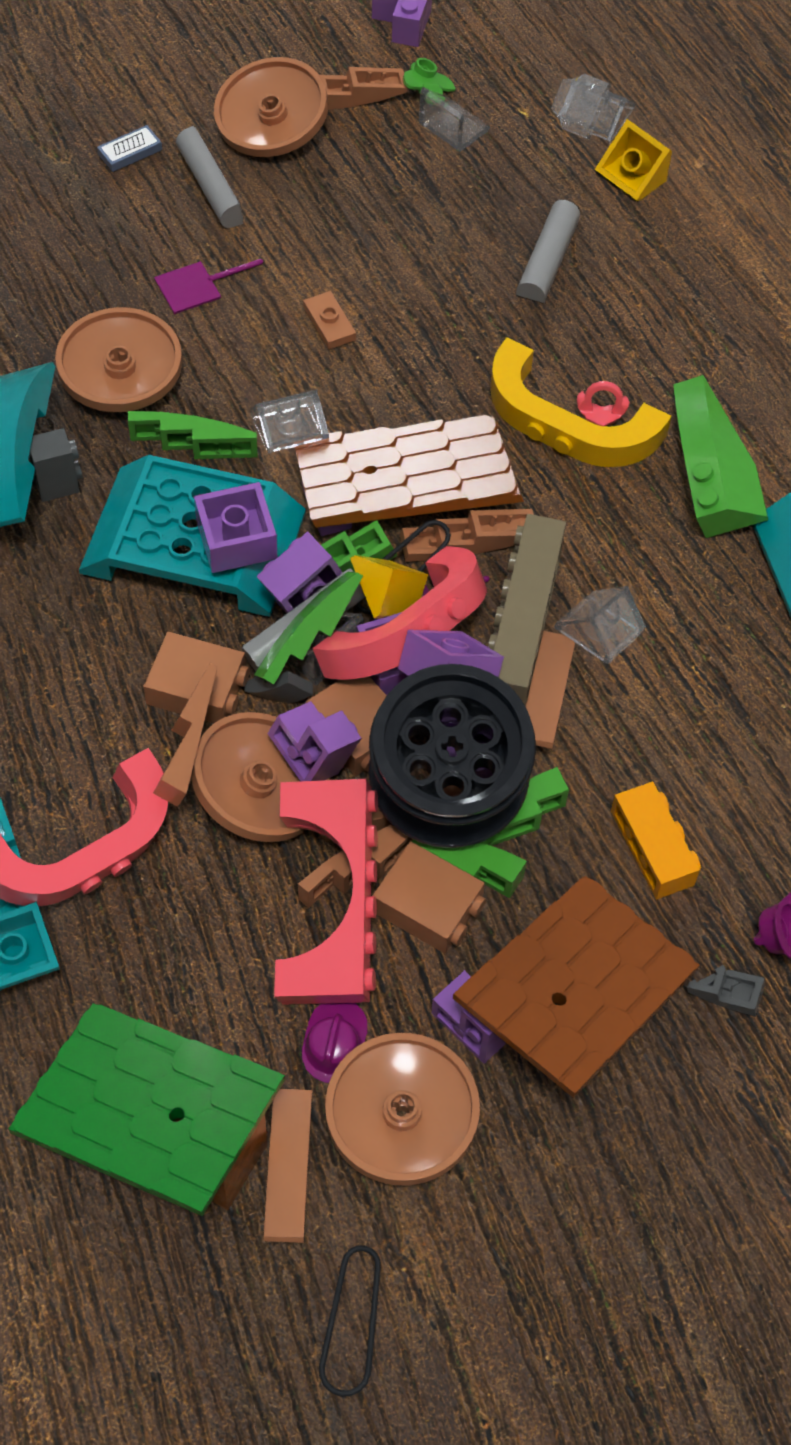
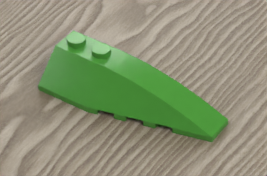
(717, 463)

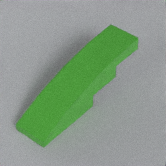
(205, 436)
(317, 617)

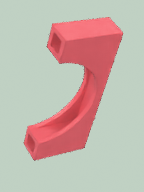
(341, 964)

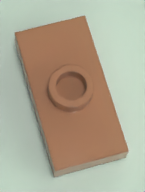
(329, 320)

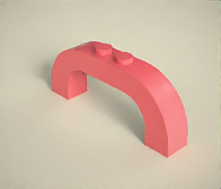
(455, 595)
(112, 854)

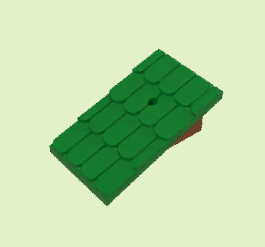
(152, 1110)

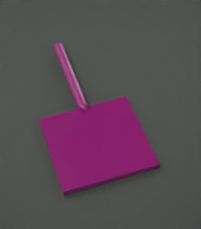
(193, 285)

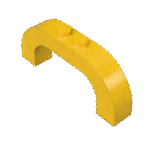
(564, 430)

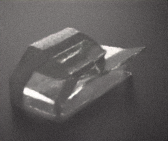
(580, 104)

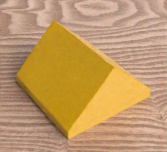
(635, 161)
(388, 585)

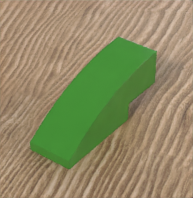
(366, 542)
(544, 794)
(485, 862)

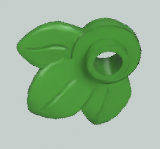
(424, 74)

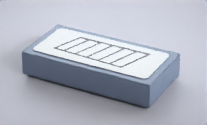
(129, 148)

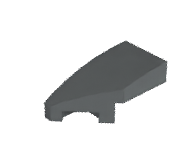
(287, 688)
(730, 990)

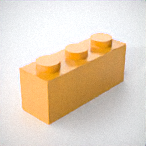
(655, 840)

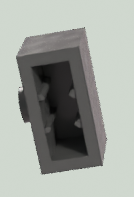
(55, 464)

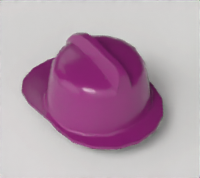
(776, 928)
(330, 1036)

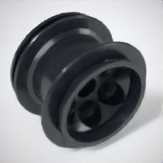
(421, 707)

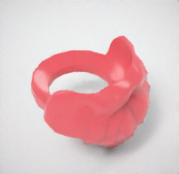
(606, 414)

